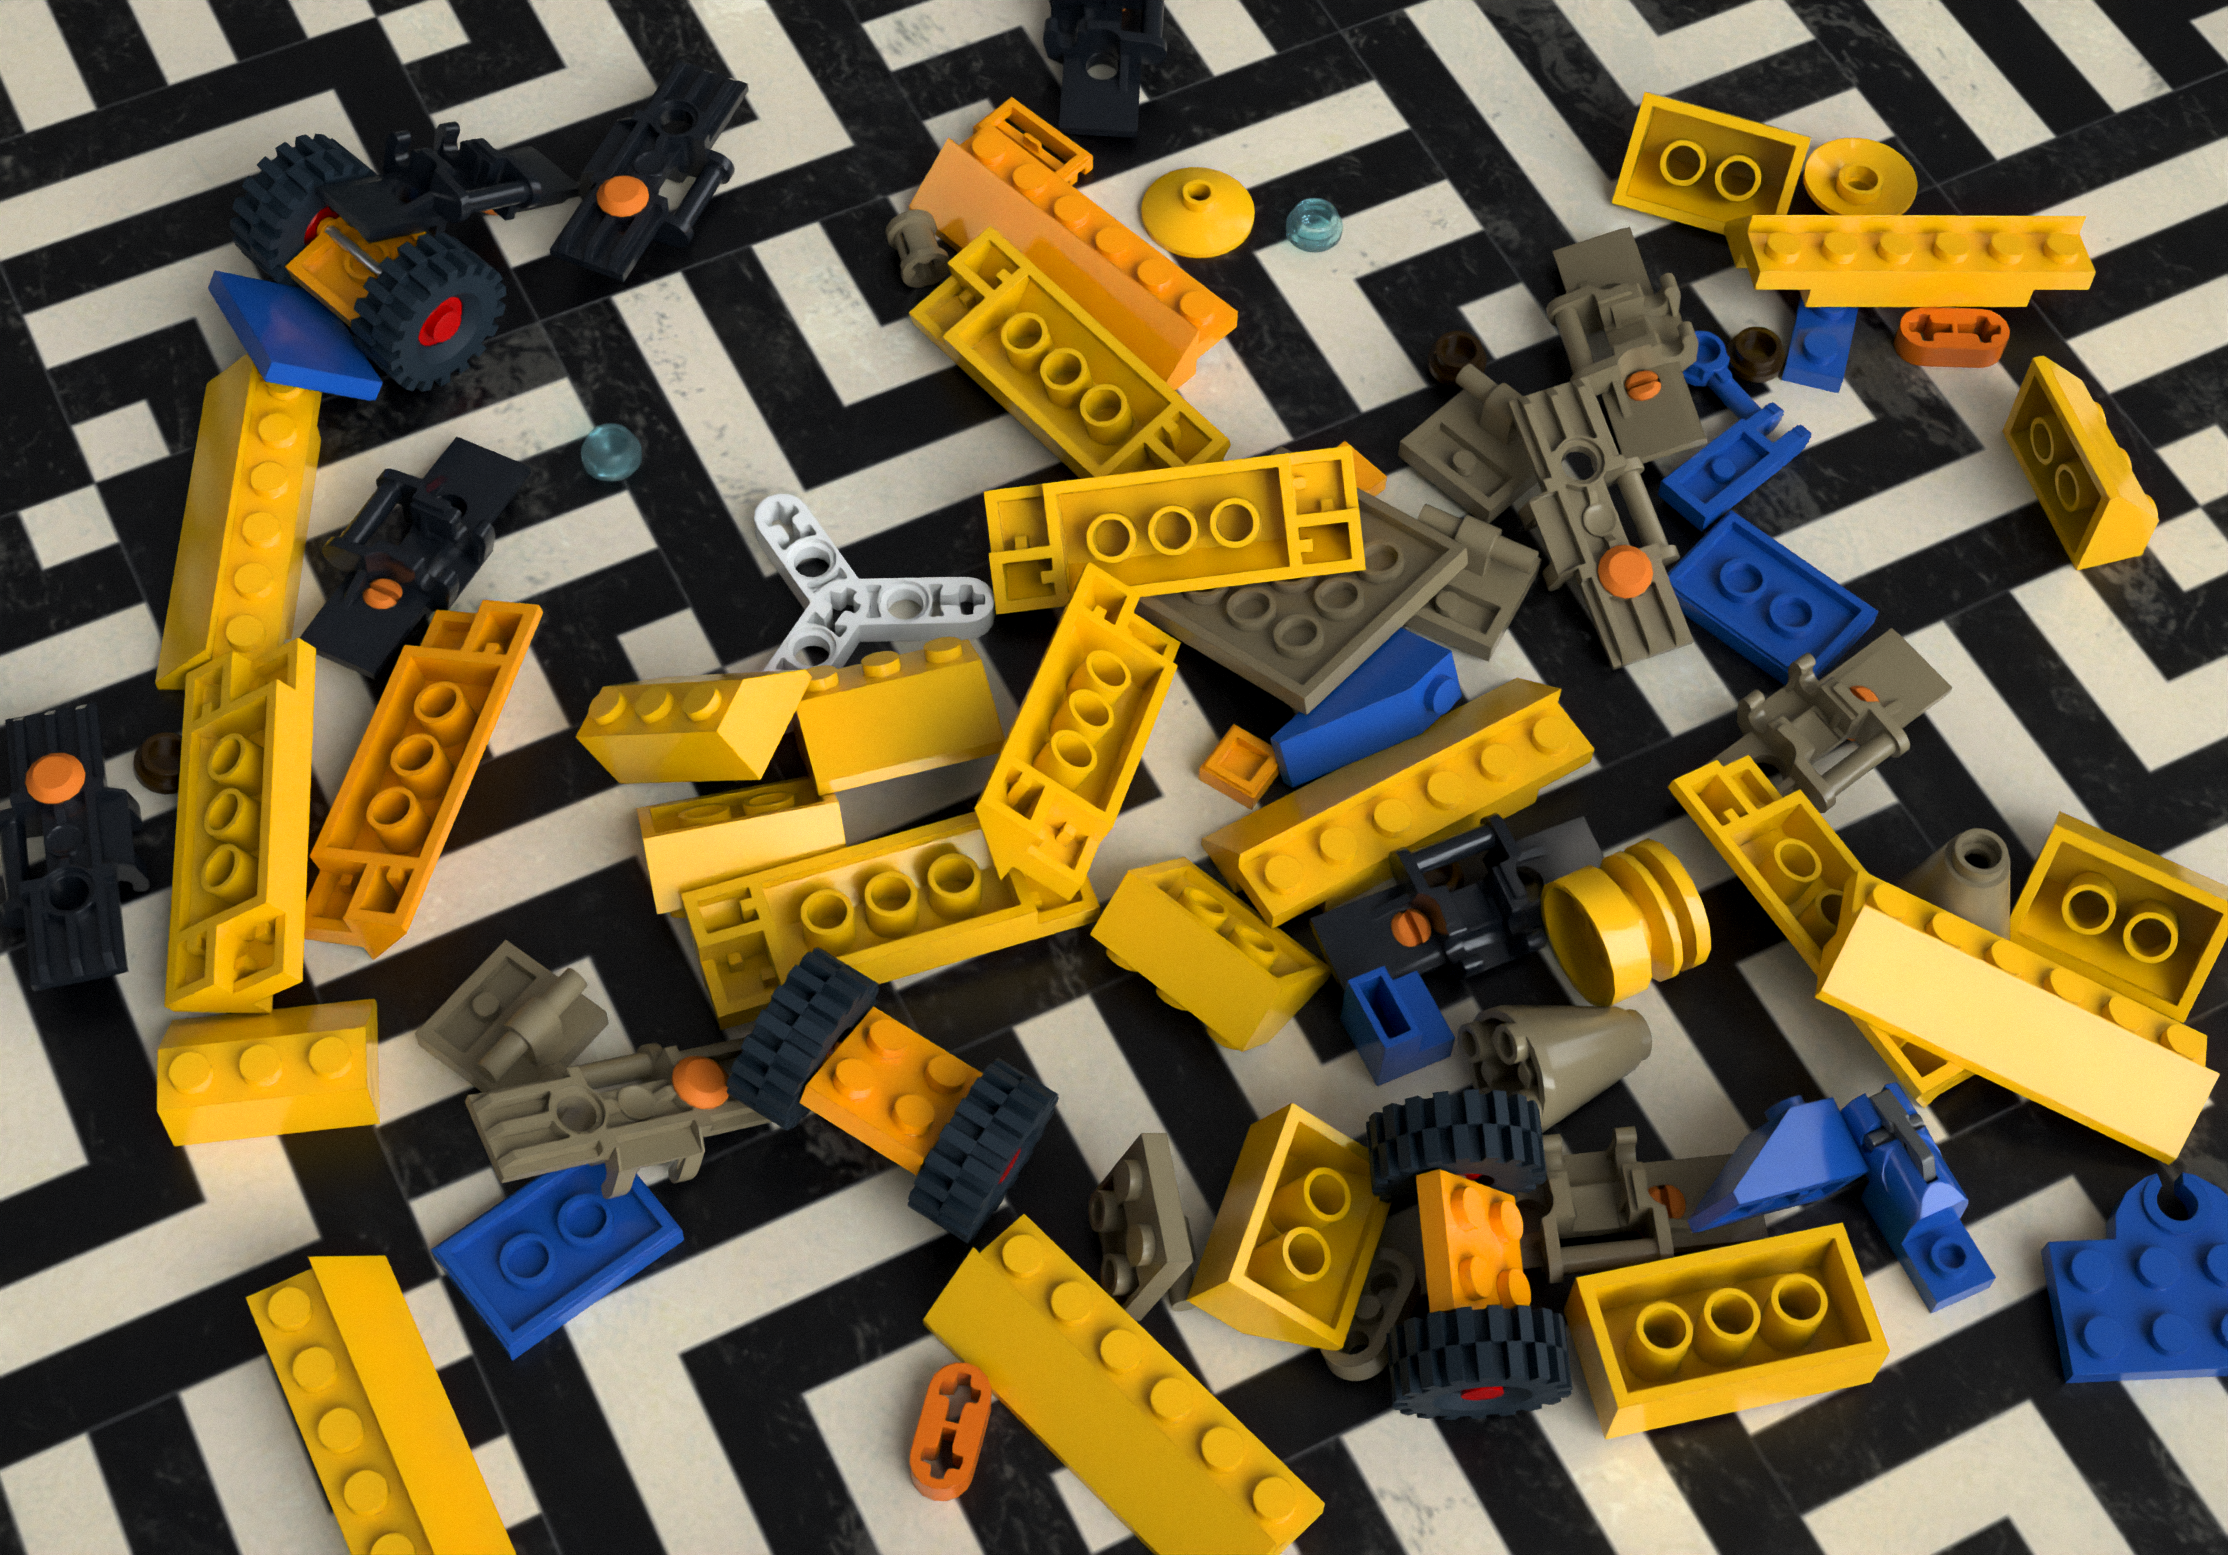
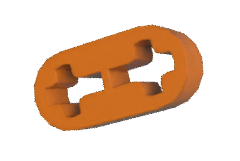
(1951, 337)
(965, 1435)

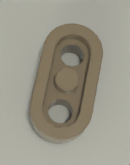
(1377, 1315)

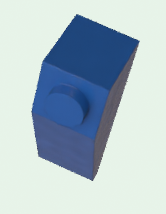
(1374, 708)
(1784, 1163)

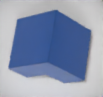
(1394, 1024)

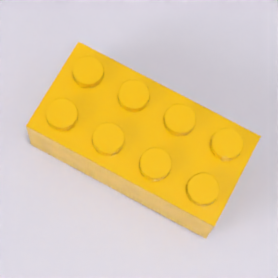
(1724, 1330)

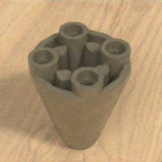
(1967, 879)
(1553, 1053)

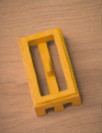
(1039, 133)

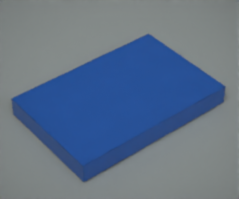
(294, 337)
(1767, 600)
(553, 1252)

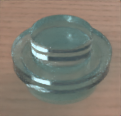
(1314, 225)
(611, 453)

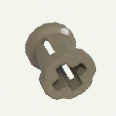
(917, 248)

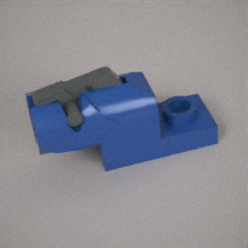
(1916, 1199)

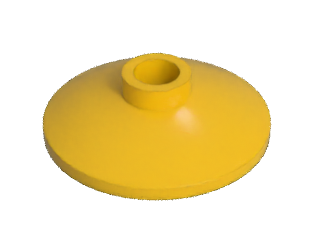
(1860, 178)
(1197, 212)

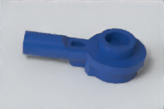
(1713, 371)

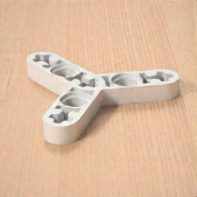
(869, 596)

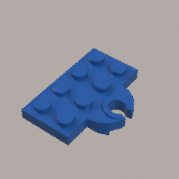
(2149, 1293)

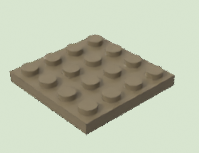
(1316, 630)

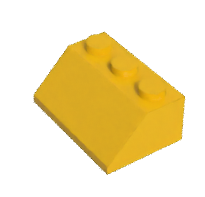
(1707, 165)
(2078, 468)
(896, 715)
(692, 725)
(734, 835)
(2121, 916)
(1208, 952)
(269, 1072)
(1292, 1234)

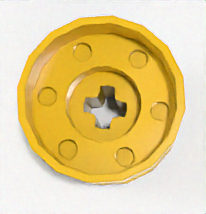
(1625, 923)

